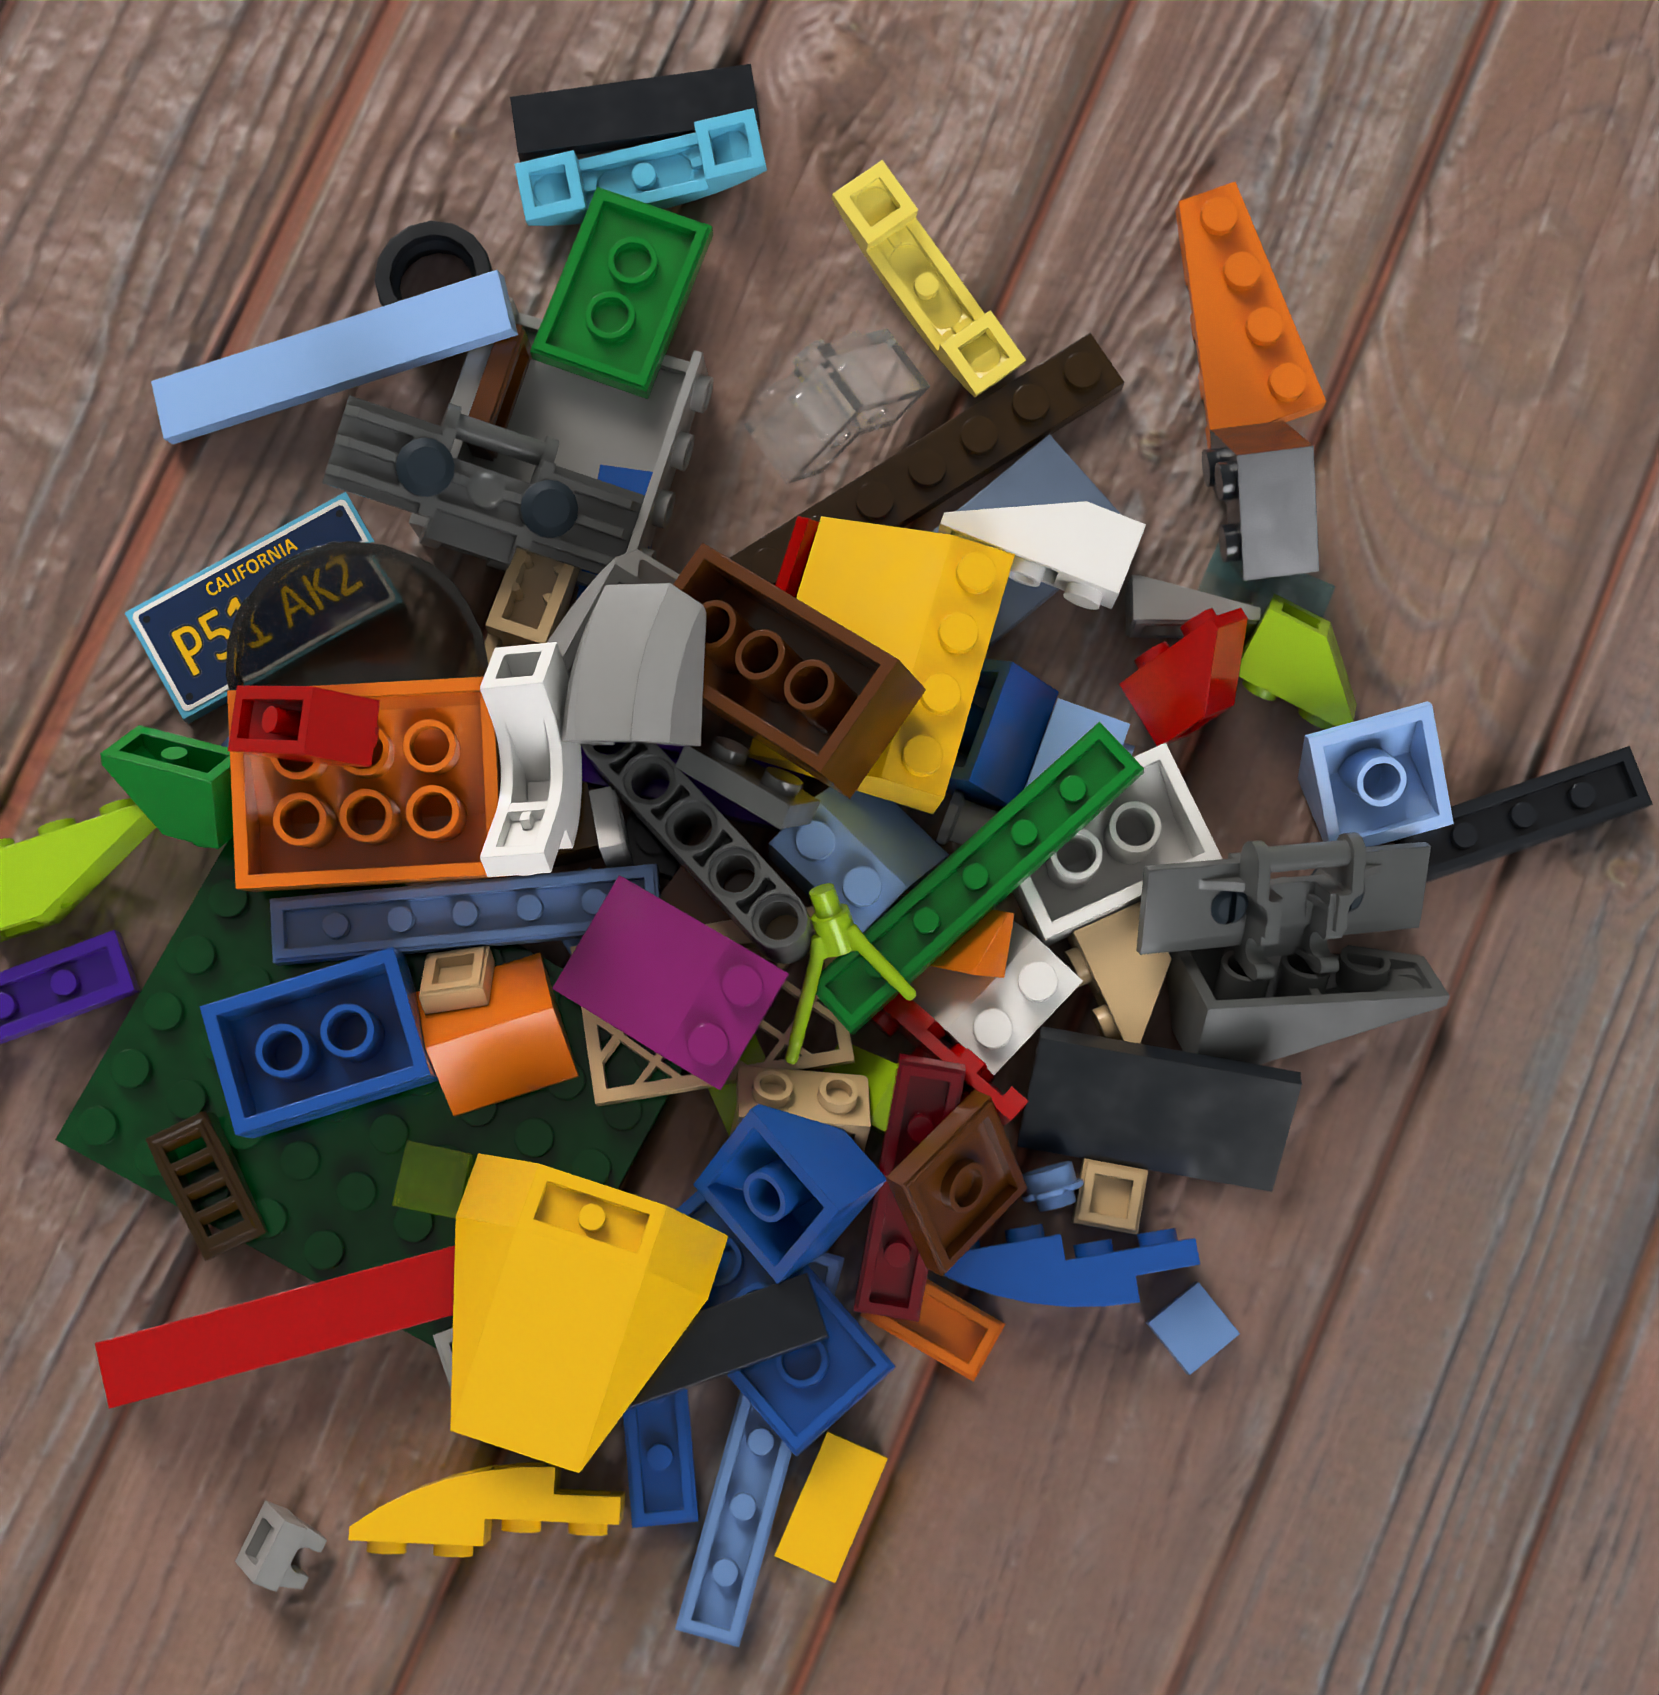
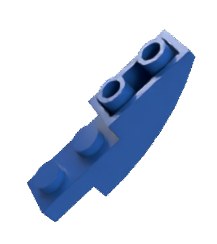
(1036, 1271)

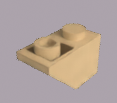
(1117, 974)

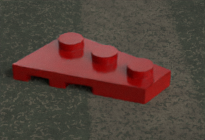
(930, 1043)

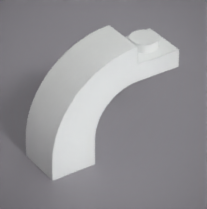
(538, 771)

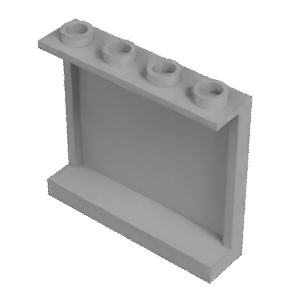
(596, 428)

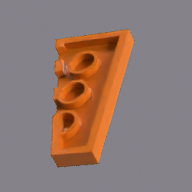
(1241, 325)

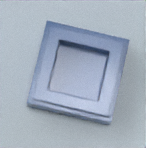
(1192, 1328)

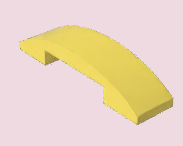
(924, 282)

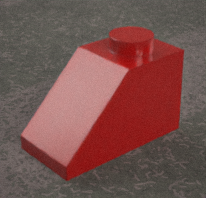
(304, 725)

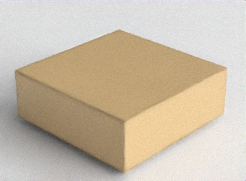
(457, 979)
(1110, 1196)

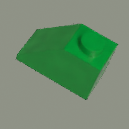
(176, 783)

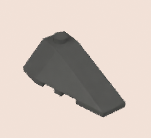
(1257, 1021)

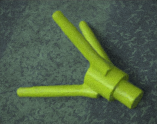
(833, 938)

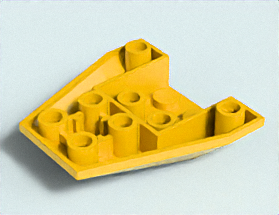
(565, 1305)

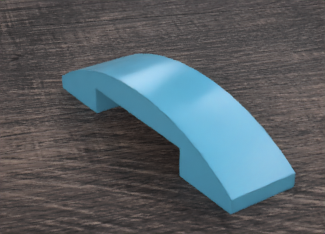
(659, 173)

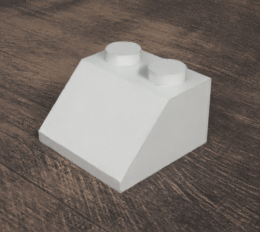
(993, 1012)

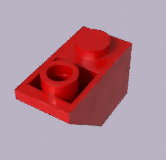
(1192, 679)

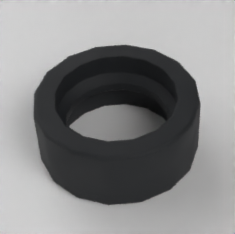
(421, 241)

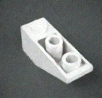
(1059, 544)

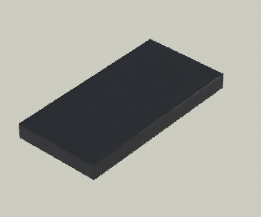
(1158, 1109)

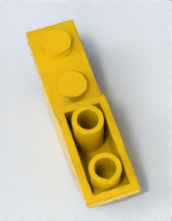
(460, 1510)

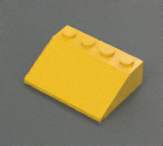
(933, 609)

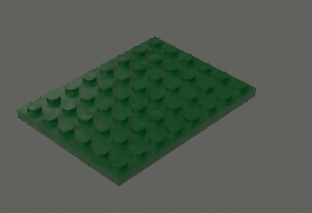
(333, 1178)

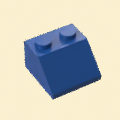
(1001, 733)
(788, 1187)

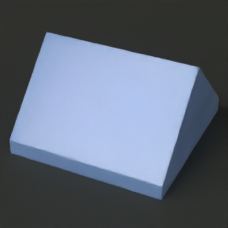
(1377, 777)

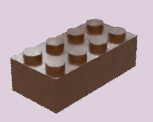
(795, 674)

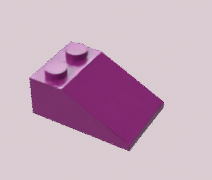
(670, 982)

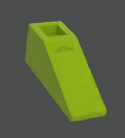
(61, 866)

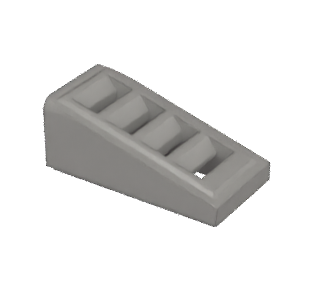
(1161, 608)

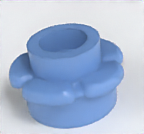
(1052, 1186)

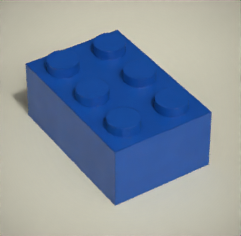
(318, 1043)

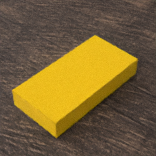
(831, 1506)

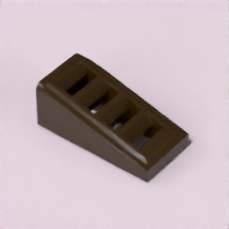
(185, 1195)

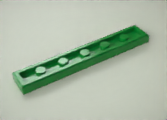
(981, 874)

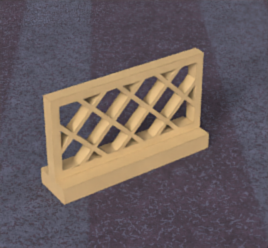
(778, 929)

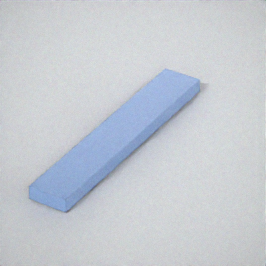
(334, 357)

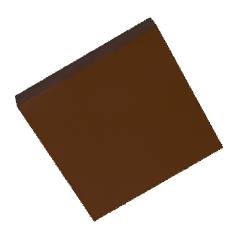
(957, 1182)

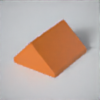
(500, 1047)

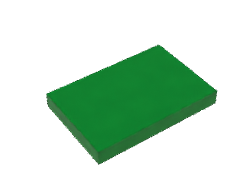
(622, 292)

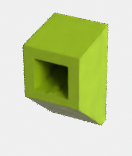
(1299, 661)

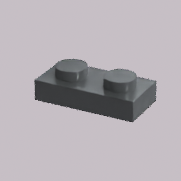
(763, 791)

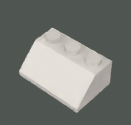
(1106, 859)

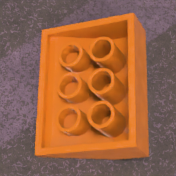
(401, 821)

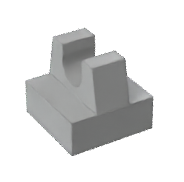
(272, 1546)

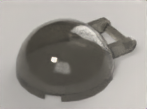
(352, 619)

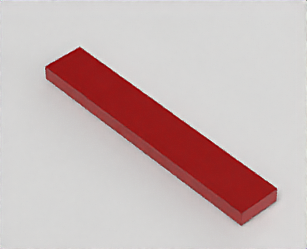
(277, 1328)

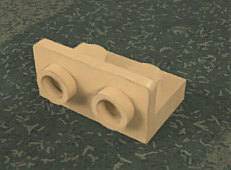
(819, 1096)

